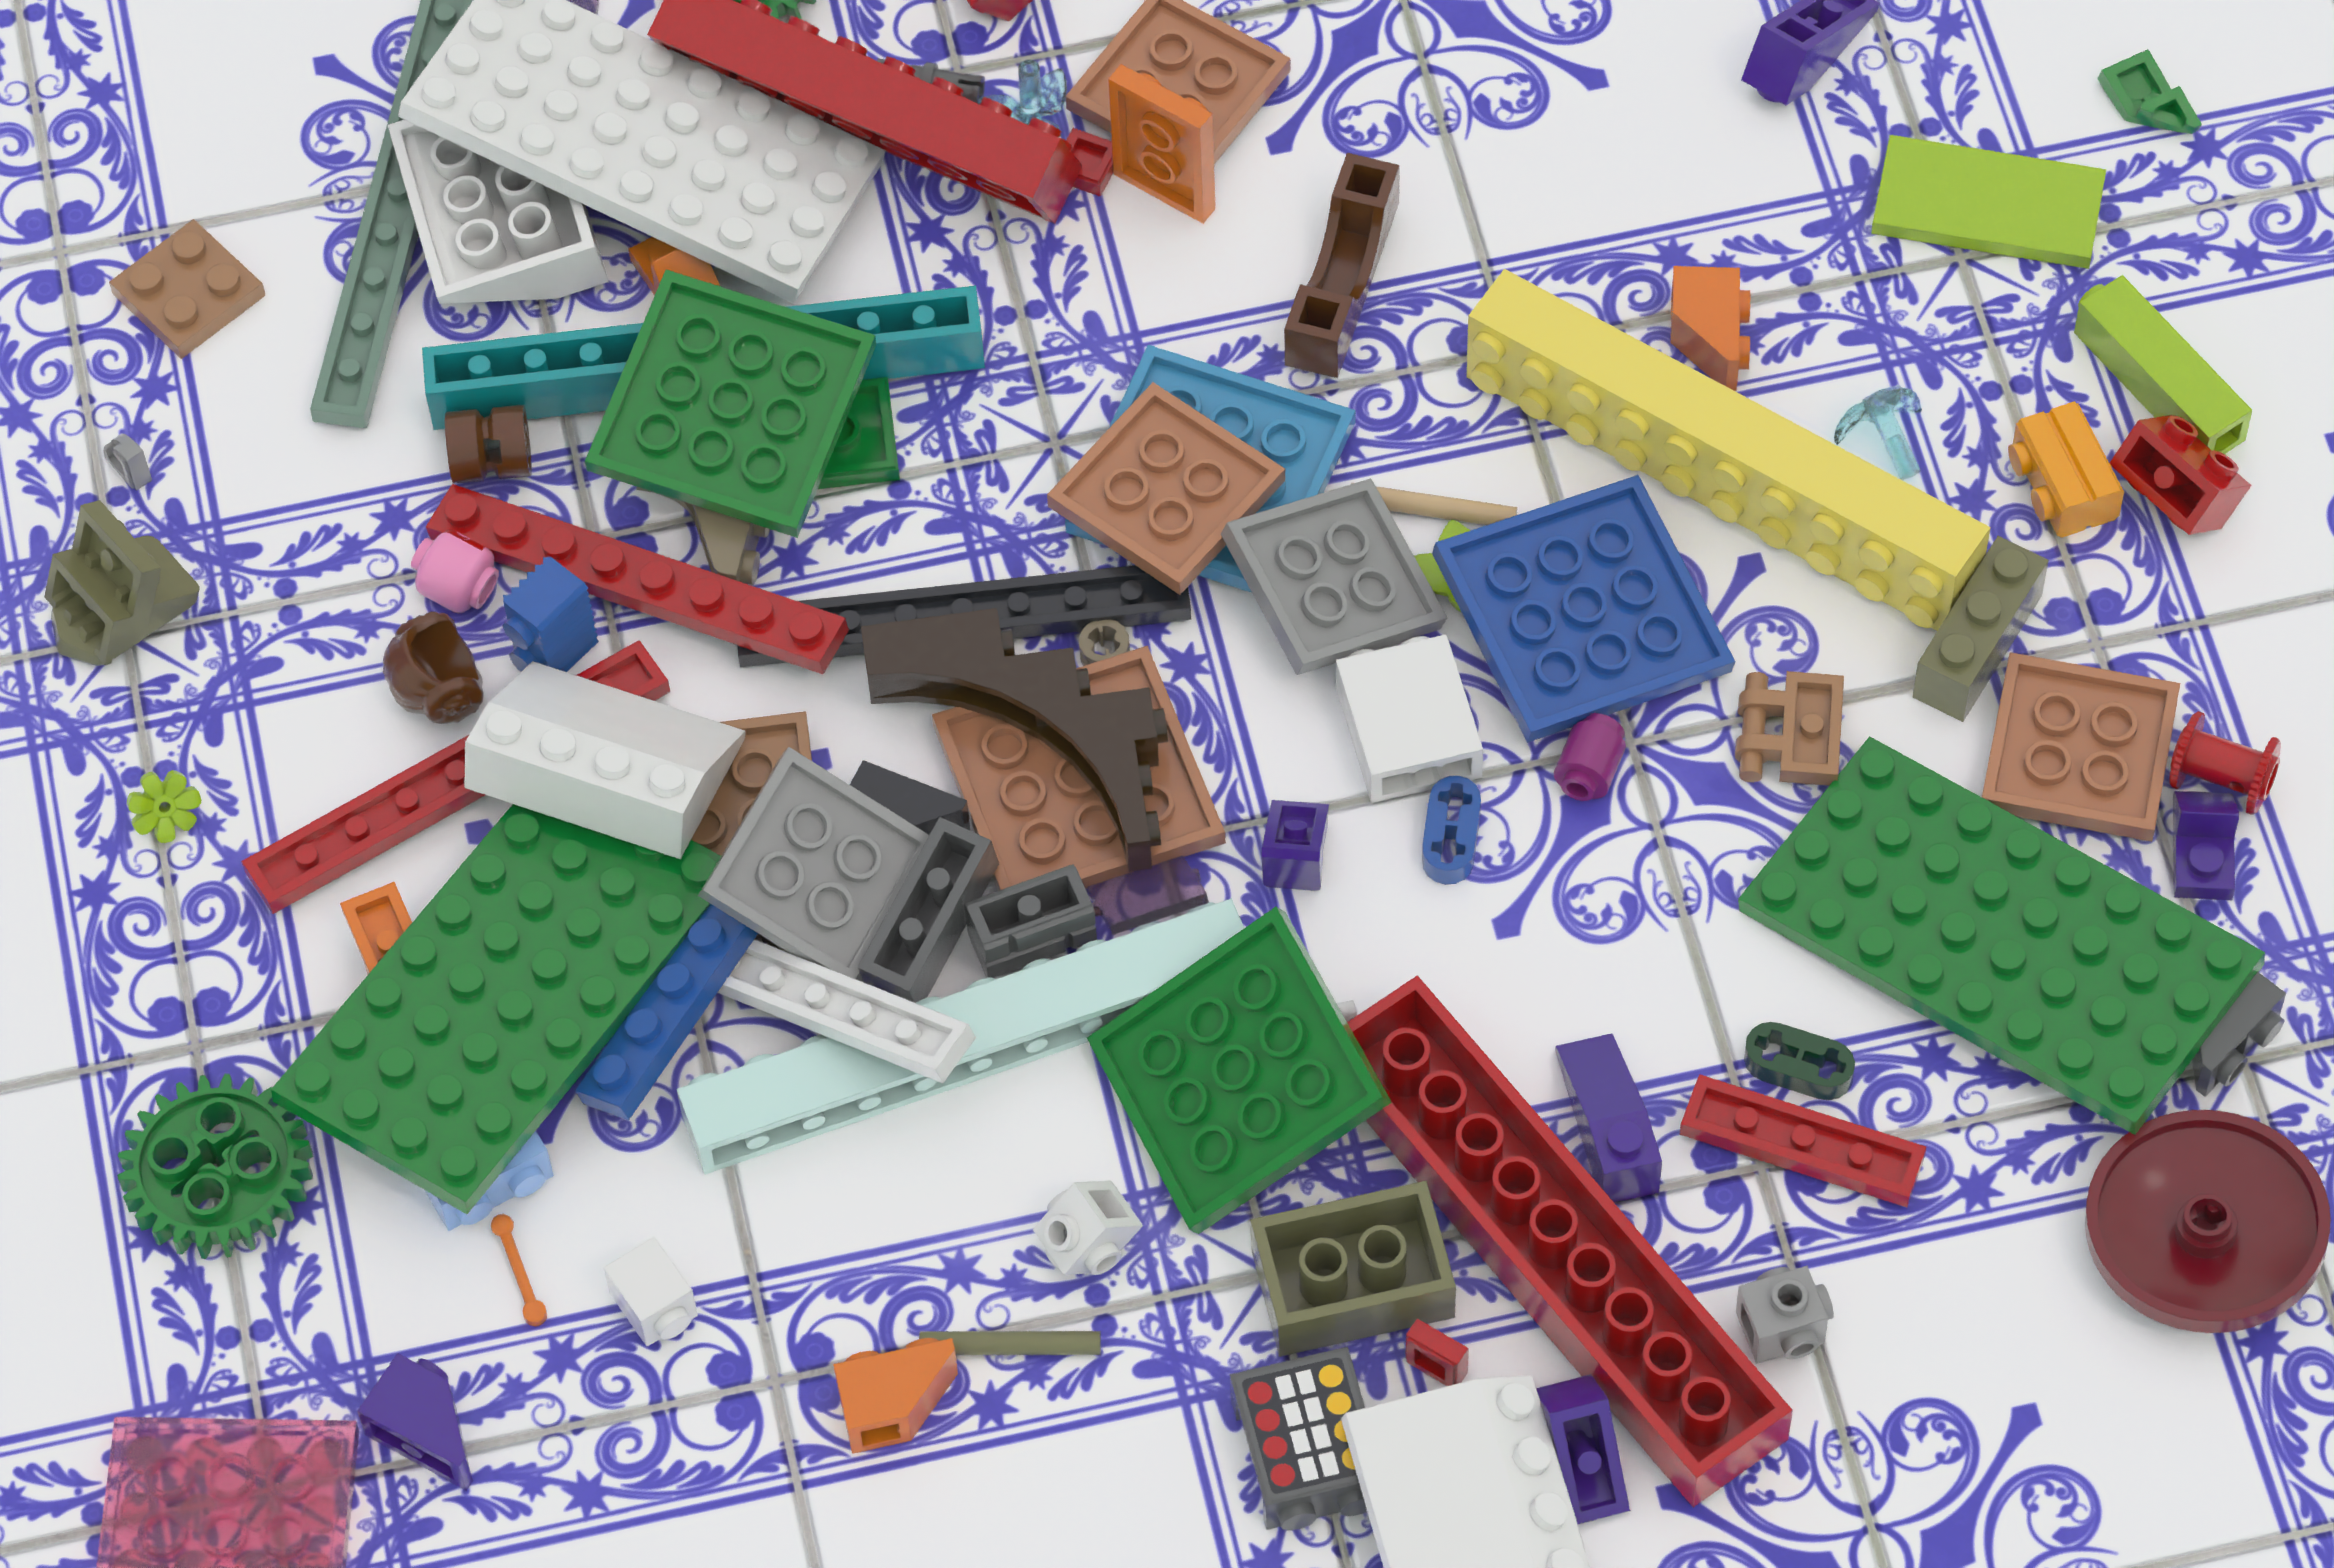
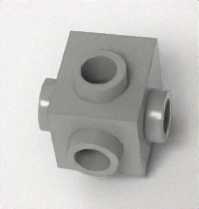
(1784, 1314)

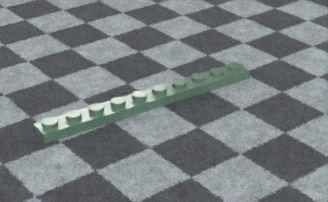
(380, 253)

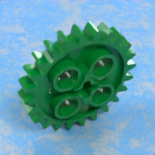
(248, 1199)

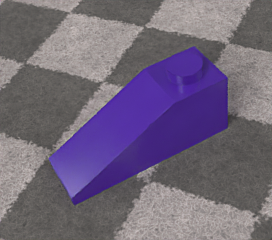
(1802, 45)
(1611, 1118)

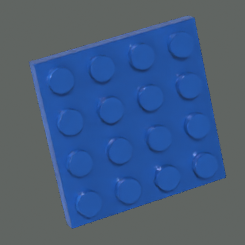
(1583, 607)

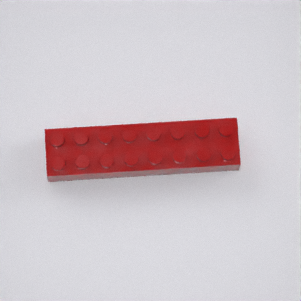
(876, 101)

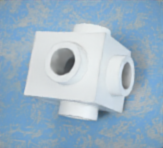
(1087, 1228)

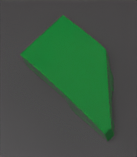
(2145, 96)

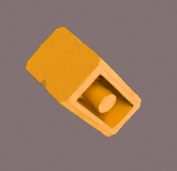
(2066, 470)

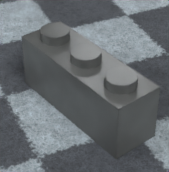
(929, 912)

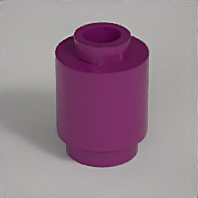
(1590, 757)

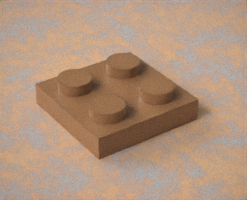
(187, 288)

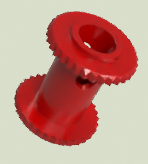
(2225, 763)

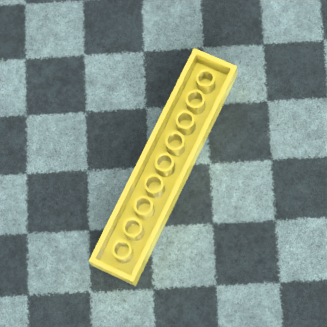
(1723, 450)

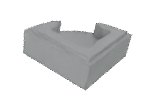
(128, 461)

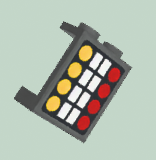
(1298, 1436)

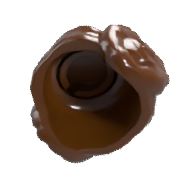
(433, 670)

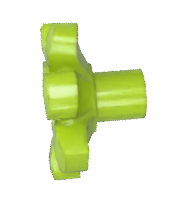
(163, 805)

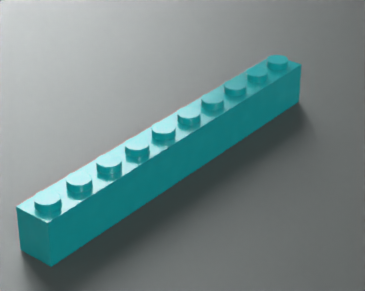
(582, 367)

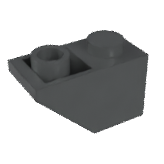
(2249, 1021)

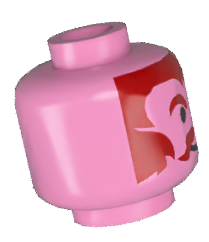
(454, 571)

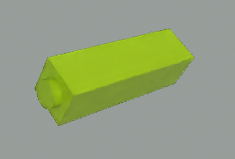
(2159, 364)

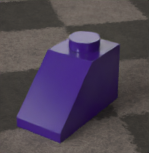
(418, 1418)
(1585, 1447)

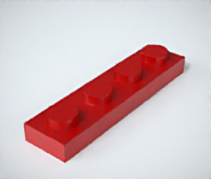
(1803, 1140)

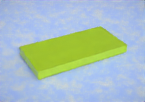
(1989, 201)

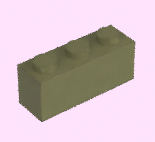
(1980, 628)

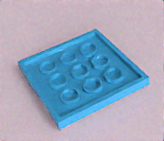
(1283, 424)

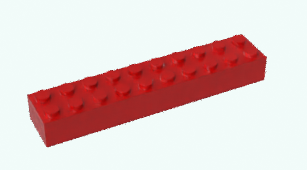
(1566, 1248)

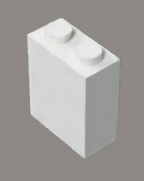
(1408, 717)

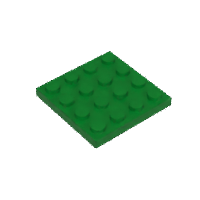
(731, 403)
(1238, 1070)

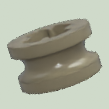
(1099, 632)

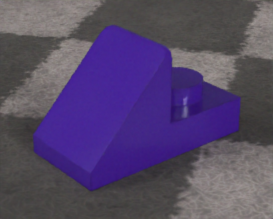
(1294, 845)
(2204, 845)

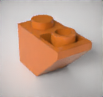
(1708, 318)
(893, 1392)

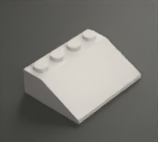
(491, 228)
(599, 758)
(1465, 1479)

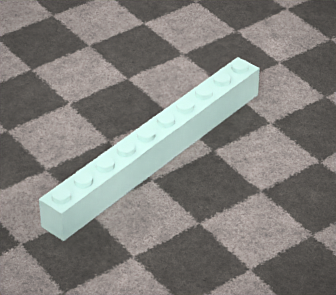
(1014, 1021)

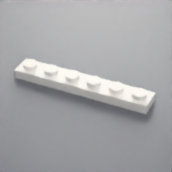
(849, 1011)

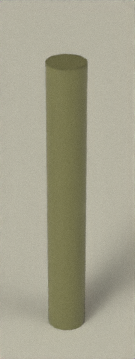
(1021, 1342)

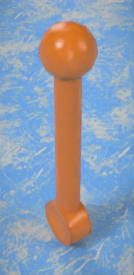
(533, 1310)

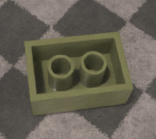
(1352, 1268)

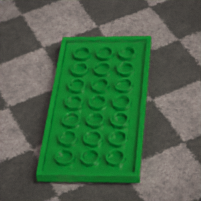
(2002, 934)
(495, 1000)

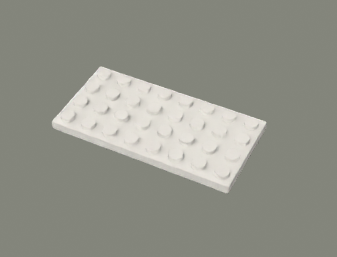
(645, 137)

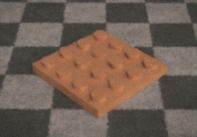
(1046, 812)

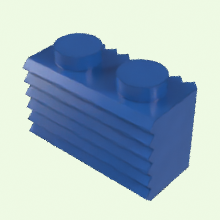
(549, 618)

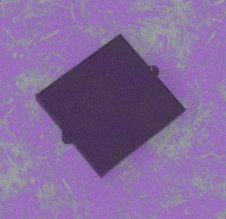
(1147, 895)

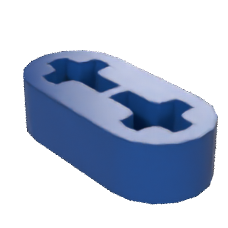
(1462, 831)

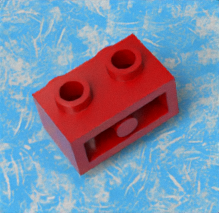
(2180, 473)

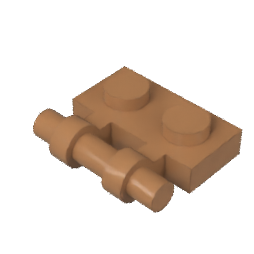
(1810, 728)

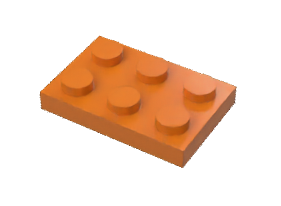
(1162, 143)

